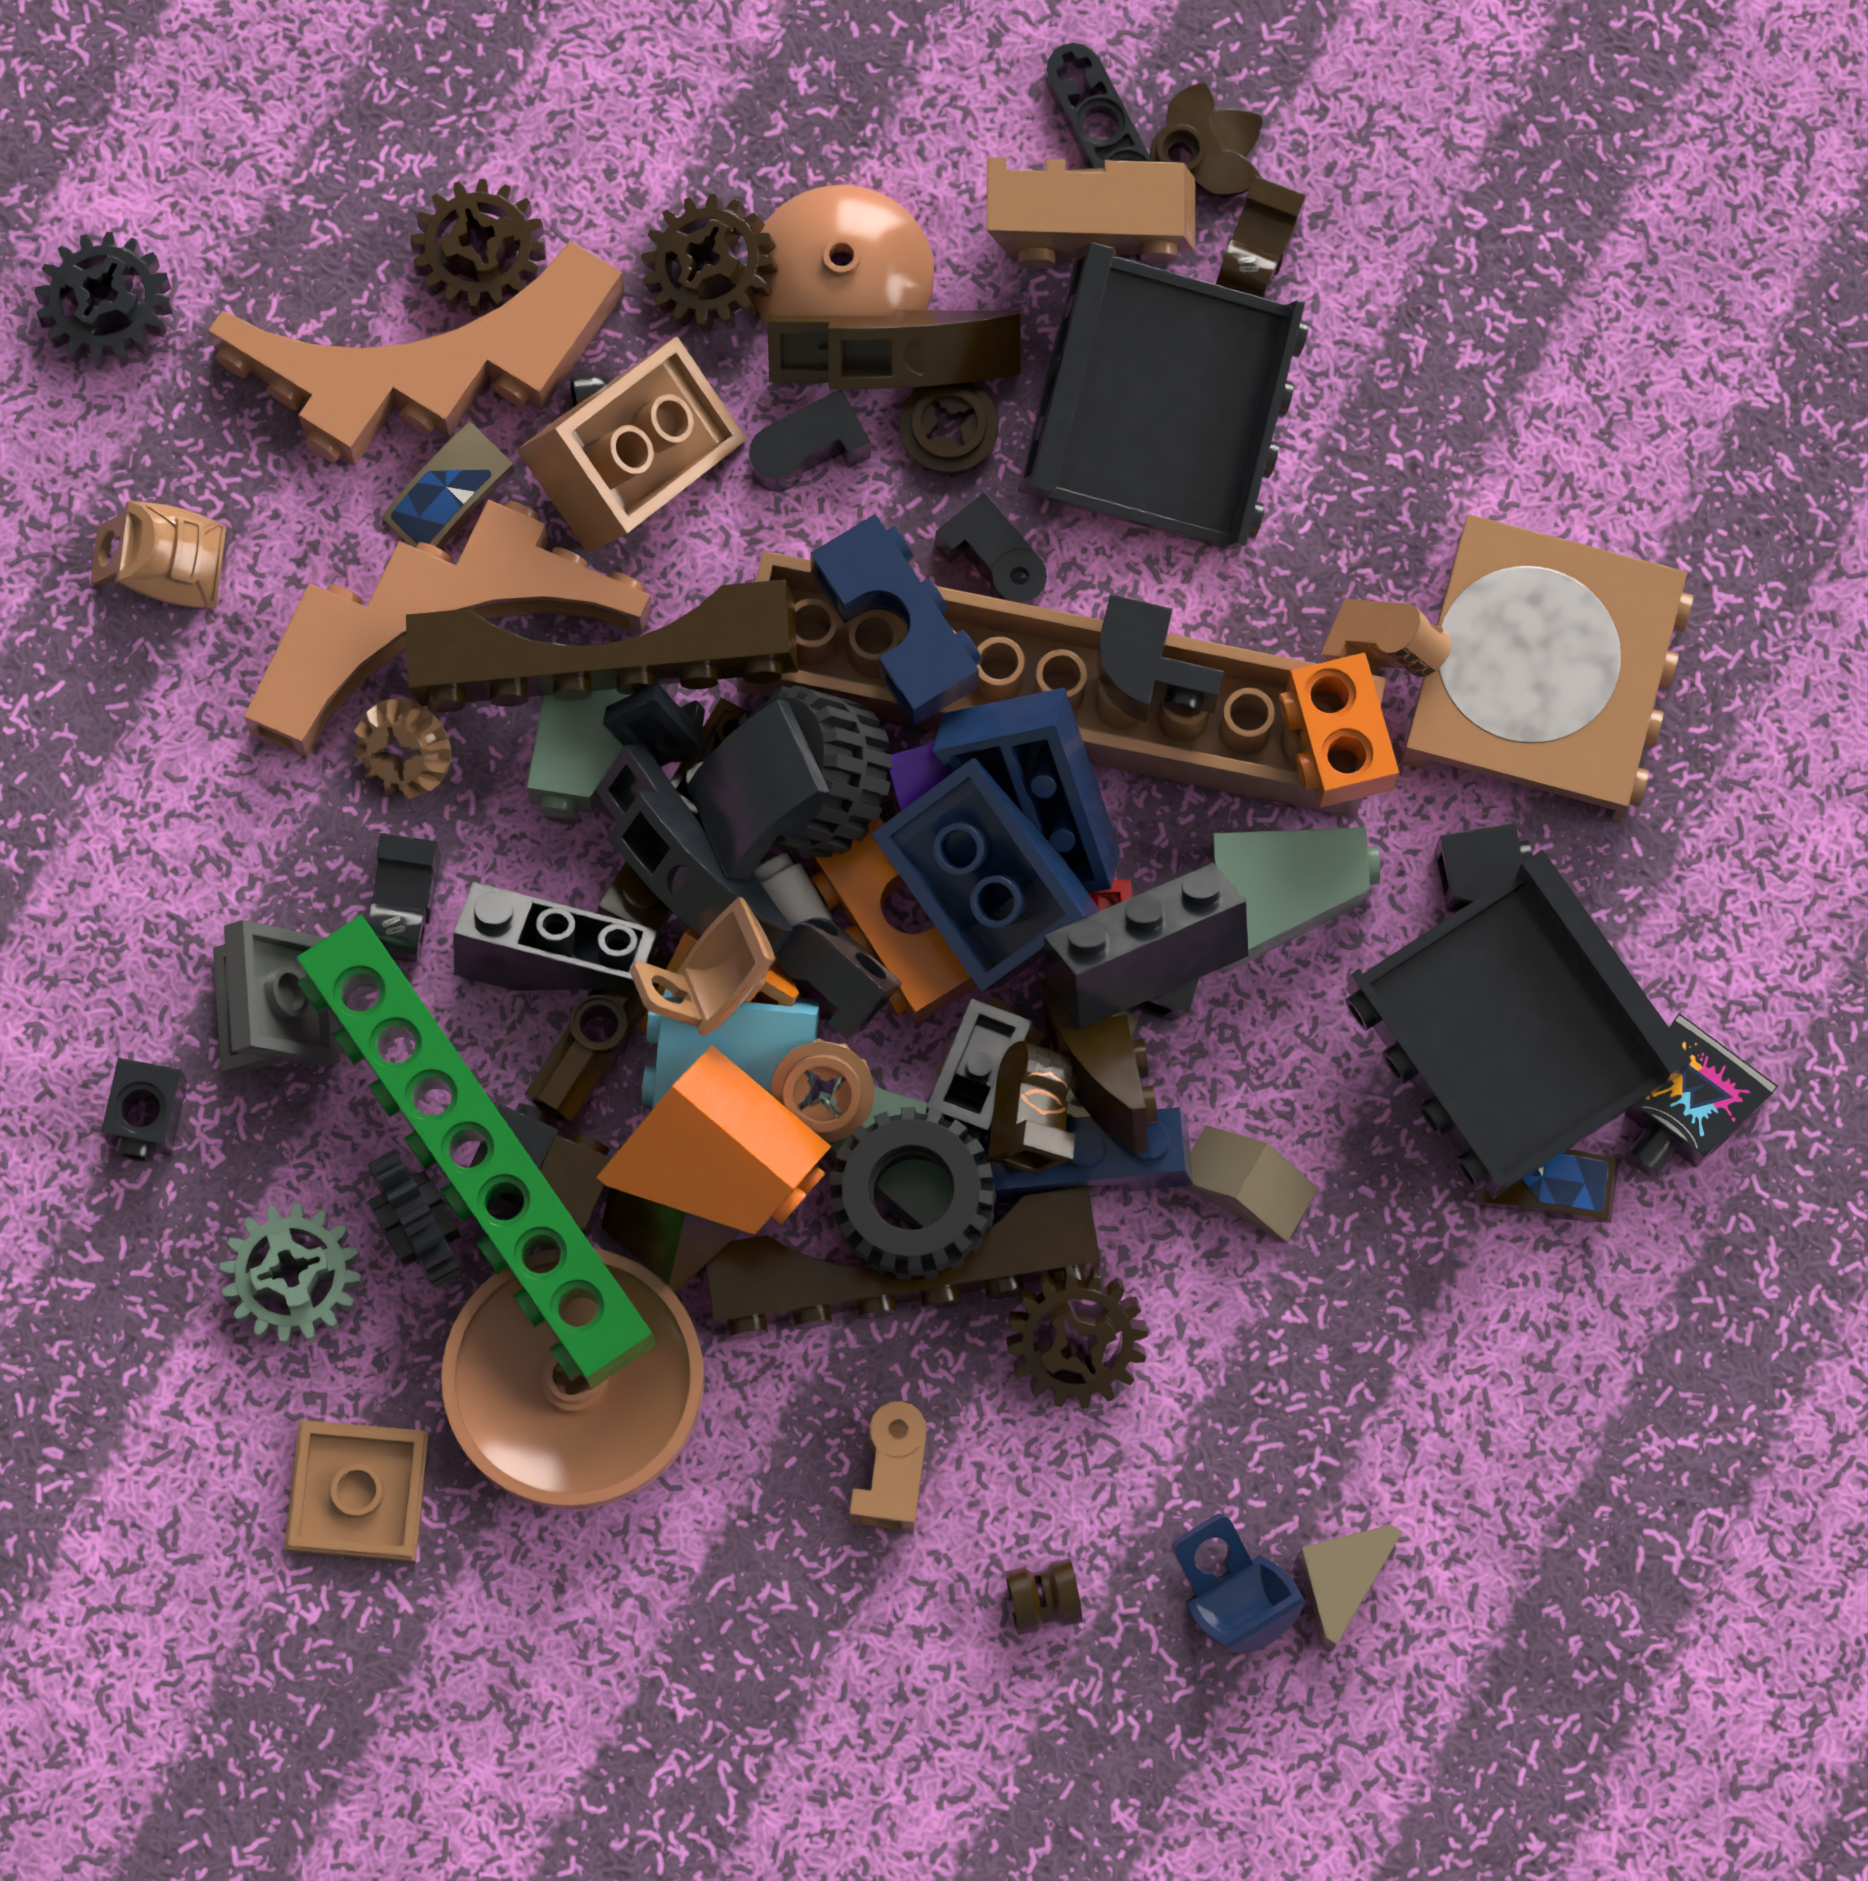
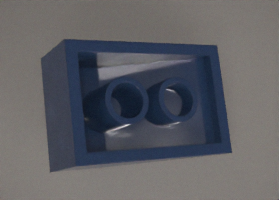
(983, 874)

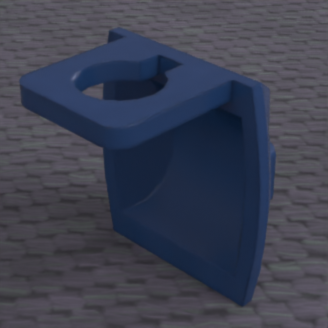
(1245, 1604)

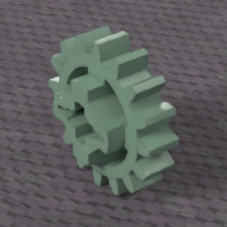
(319, 1267)

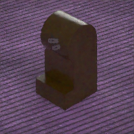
(1261, 237)

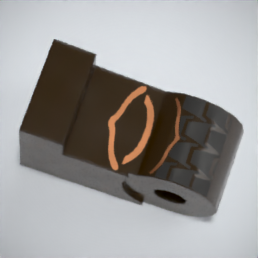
(1031, 1109)

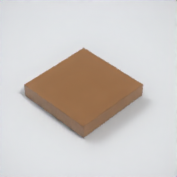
(357, 1491)

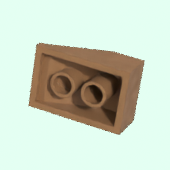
(632, 445)

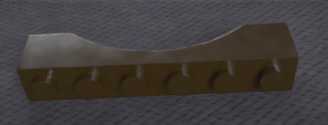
(730, 635)
(768, 1282)

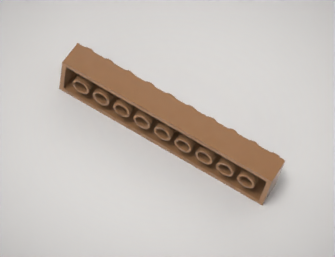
(1041, 649)

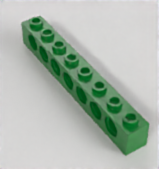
(357, 959)

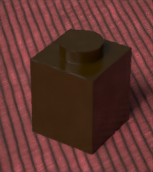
(572, 1174)

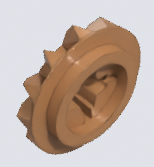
(415, 729)
(827, 1060)

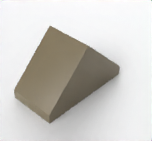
(1250, 1181)
(1340, 1575)

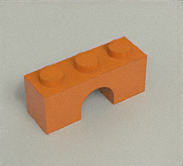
(921, 961)

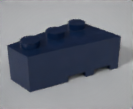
(1044, 768)

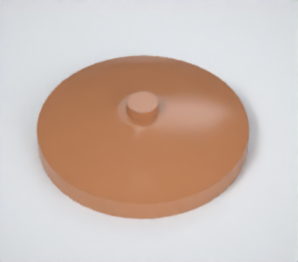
(557, 1436)

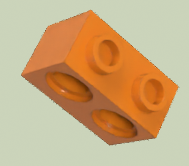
(1355, 729)

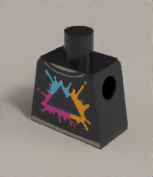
(1699, 1106)

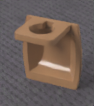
(162, 554)
(717, 974)

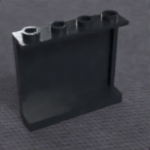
(1163, 400)
(1516, 1027)

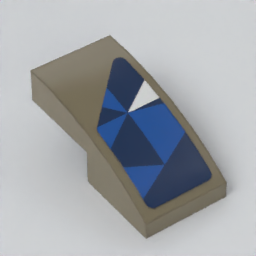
(448, 489)

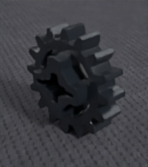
(96, 273)
(414, 1218)

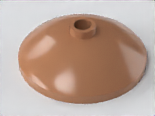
(888, 249)

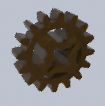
(691, 246)
(455, 255)
(1057, 1352)

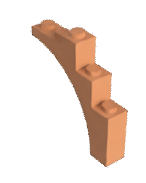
(434, 381)
(500, 573)

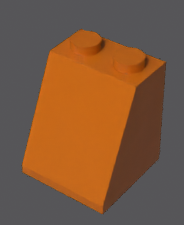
(720, 1150)

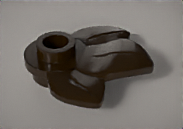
(1213, 138)

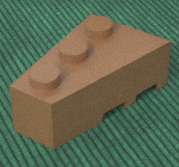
(1123, 206)

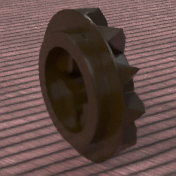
(954, 400)

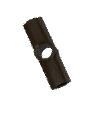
(580, 1064)

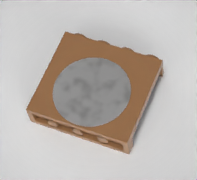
(1550, 665)

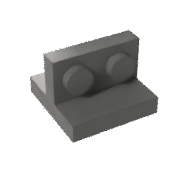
(261, 1005)

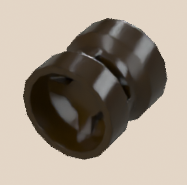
(1058, 1593)

